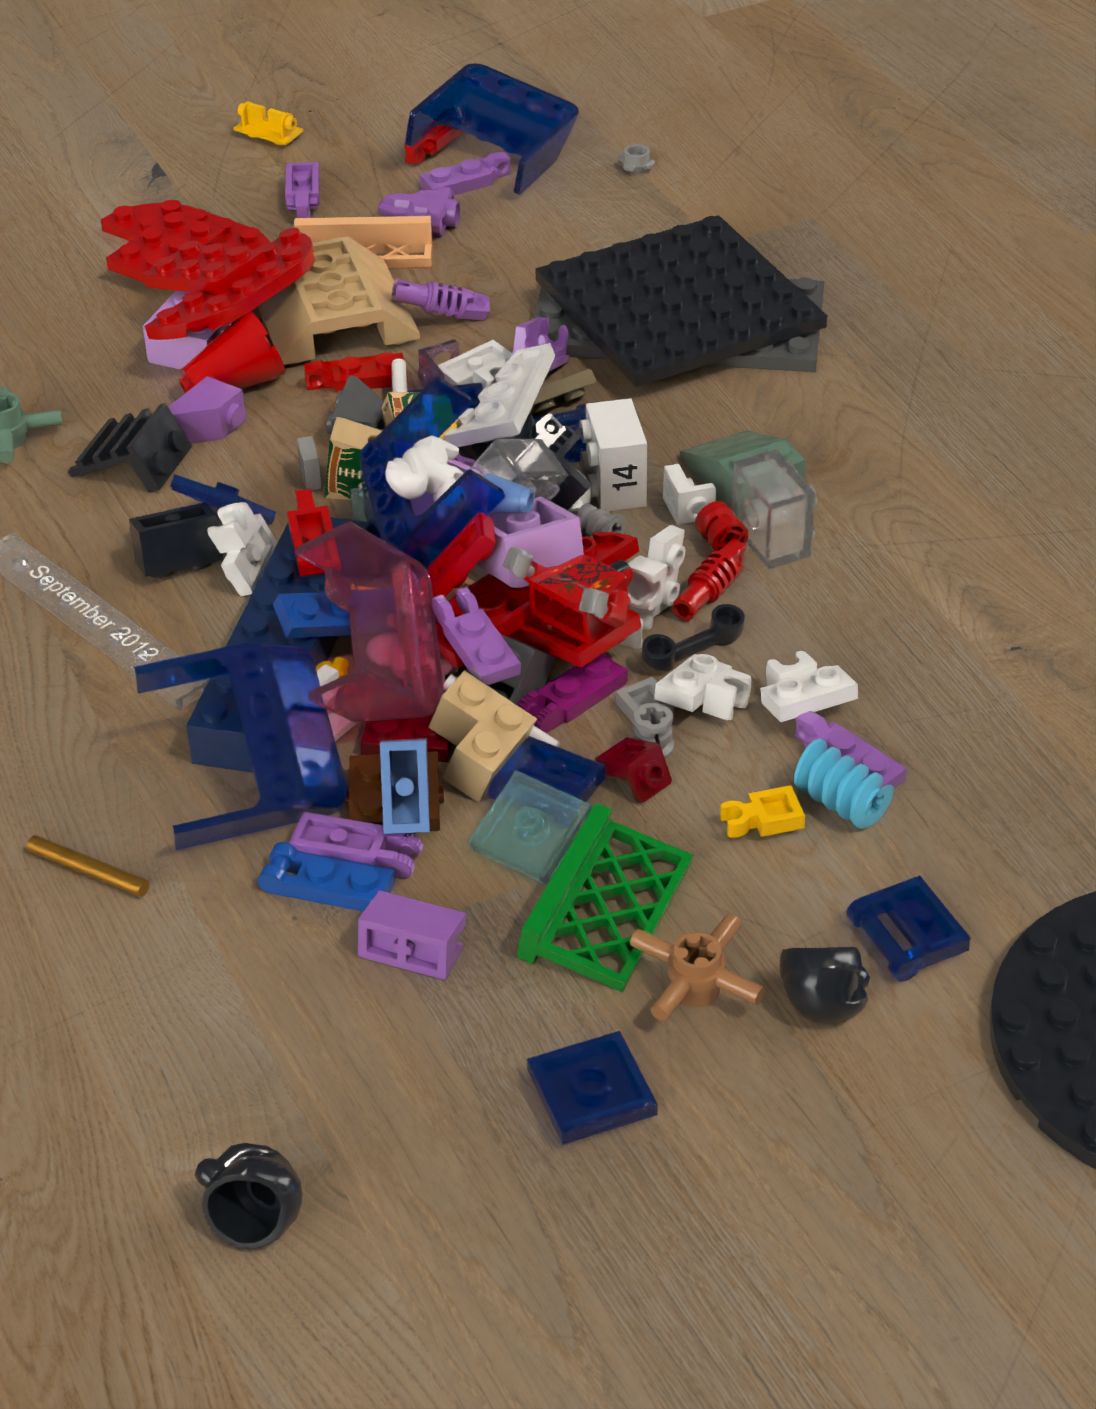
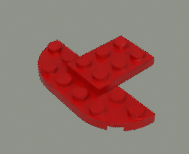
(159, 230)
(224, 281)
(511, 610)

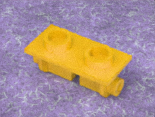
(277, 128)

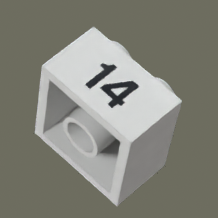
(615, 455)

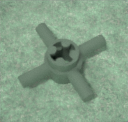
(16, 422)

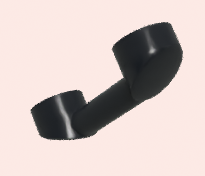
(725, 628)

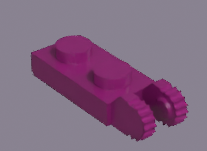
(574, 692)

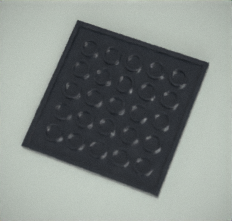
(679, 299)

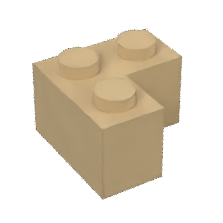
(483, 728)

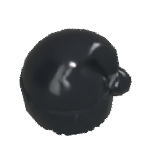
(825, 982)
(249, 1195)

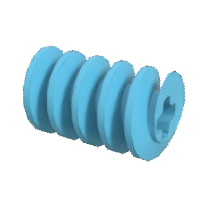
(841, 785)

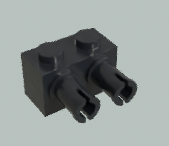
(174, 540)

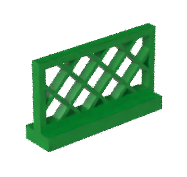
(567, 887)

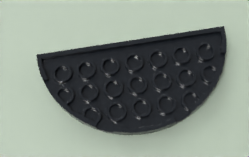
(1048, 1024)

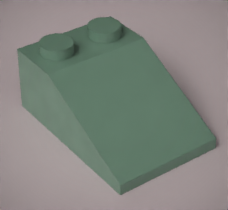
(715, 459)

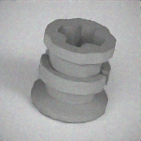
(599, 521)
(656, 729)

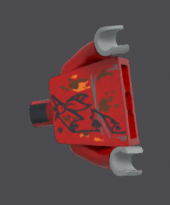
(576, 596)

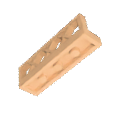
(389, 235)

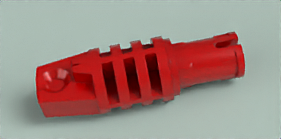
(710, 579)

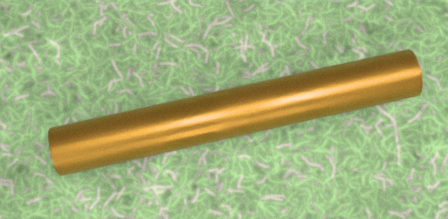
(88, 866)

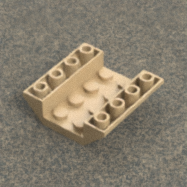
(340, 291)

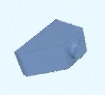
(405, 786)

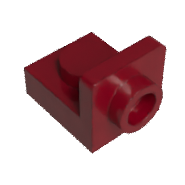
(640, 764)

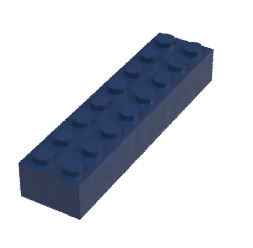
(215, 724)

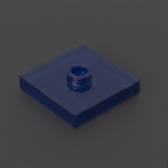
(217, 497)
(591, 1087)

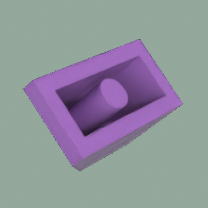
(209, 410)

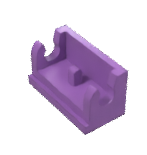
(536, 333)
(410, 934)

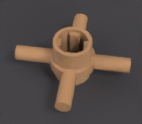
(697, 968)

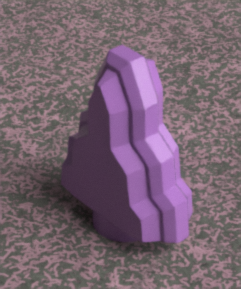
(434, 203)

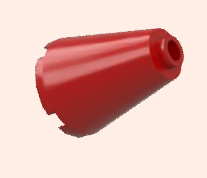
(236, 357)

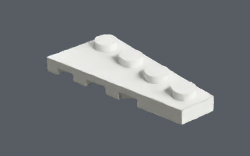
(508, 401)

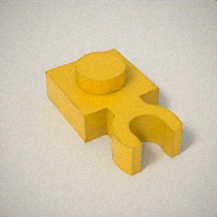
(767, 810)

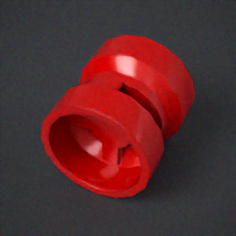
(723, 527)

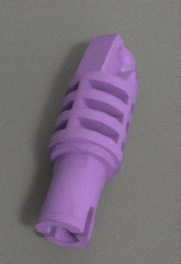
(442, 299)

